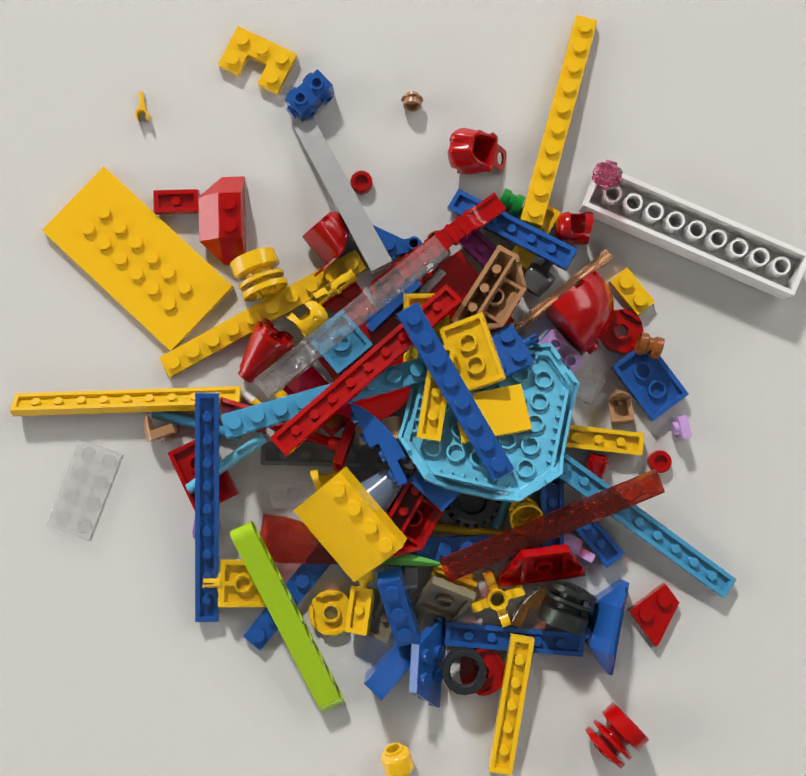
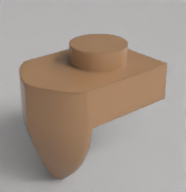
(620, 408)
(163, 433)

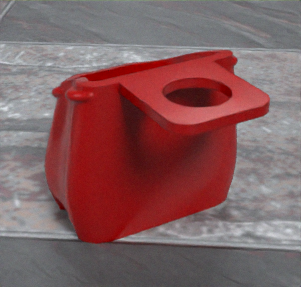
(475, 152)
(328, 238)

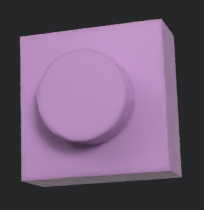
(681, 427)

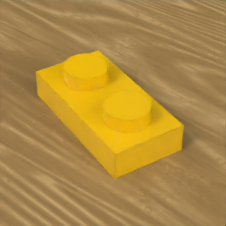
(631, 291)

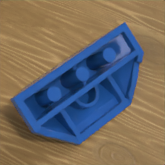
(606, 623)

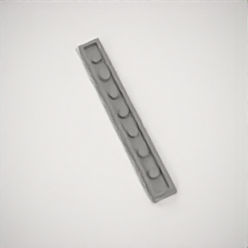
(343, 195)

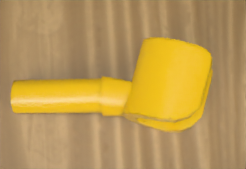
(142, 108)

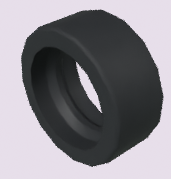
(467, 688)

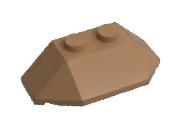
(495, 290)

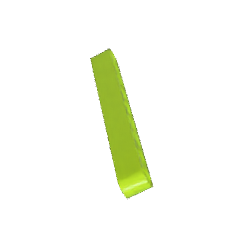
(286, 616)

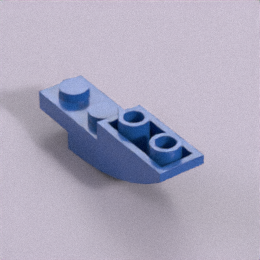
(377, 435)

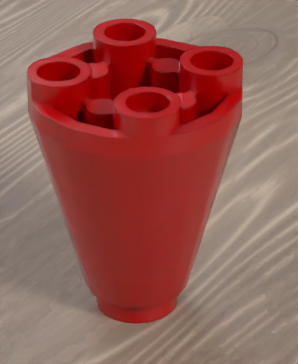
(264, 349)

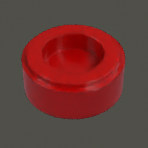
(361, 182)
(659, 461)

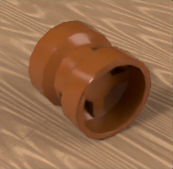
(649, 345)

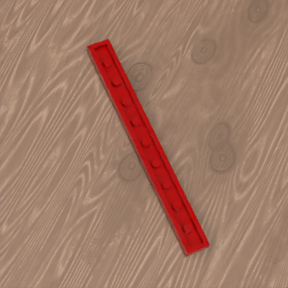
(359, 376)

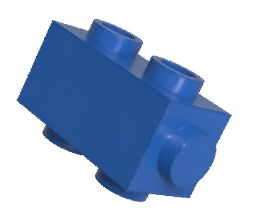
(309, 96)

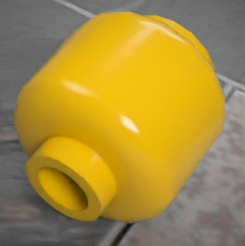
(397, 760)

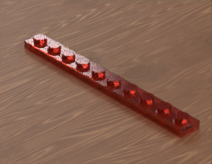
(552, 525)

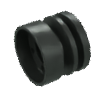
(567, 607)

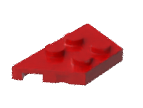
(541, 565)

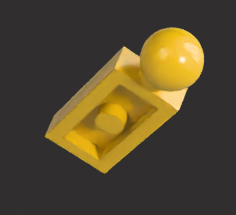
(360, 606)

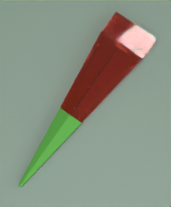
(293, 542)

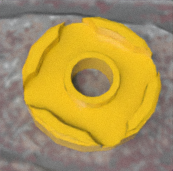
(317, 615)

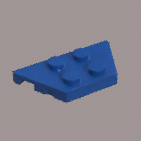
(427, 663)

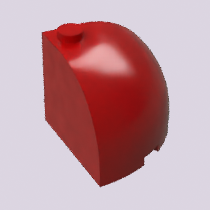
(584, 313)

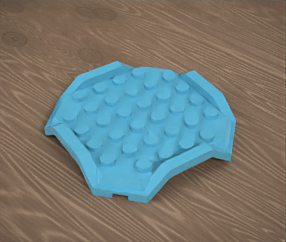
(534, 454)

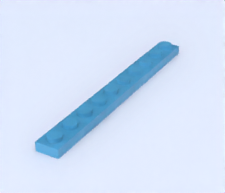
(285, 408)
(652, 531)

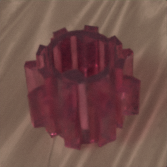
(607, 175)

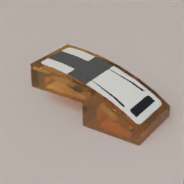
(531, 600)

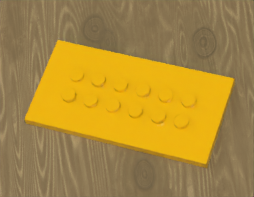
(137, 259)

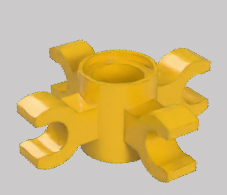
(485, 602)

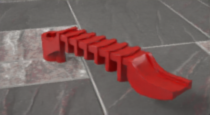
(460, 228)

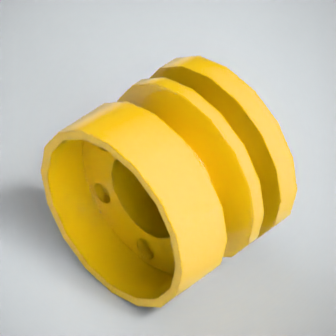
(257, 270)

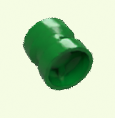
(512, 202)

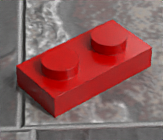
(176, 201)

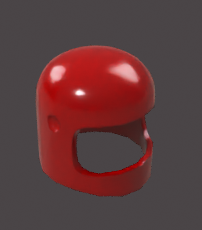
(571, 227)

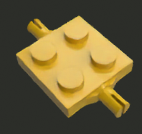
(234, 585)

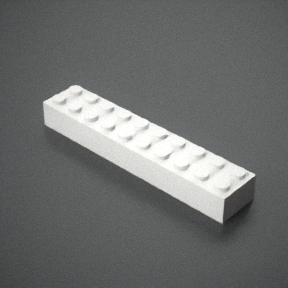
(698, 235)

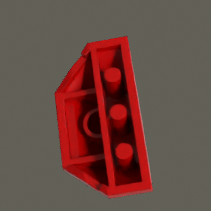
(223, 219)
(414, 517)

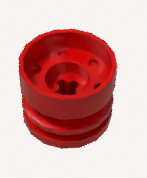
(616, 735)

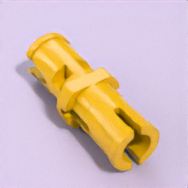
(335, 286)

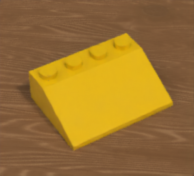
(350, 525)

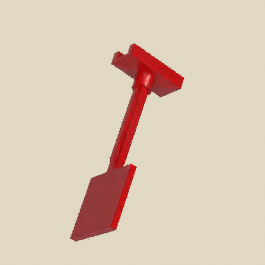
(340, 445)

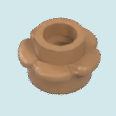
(412, 101)

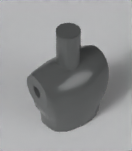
(538, 278)

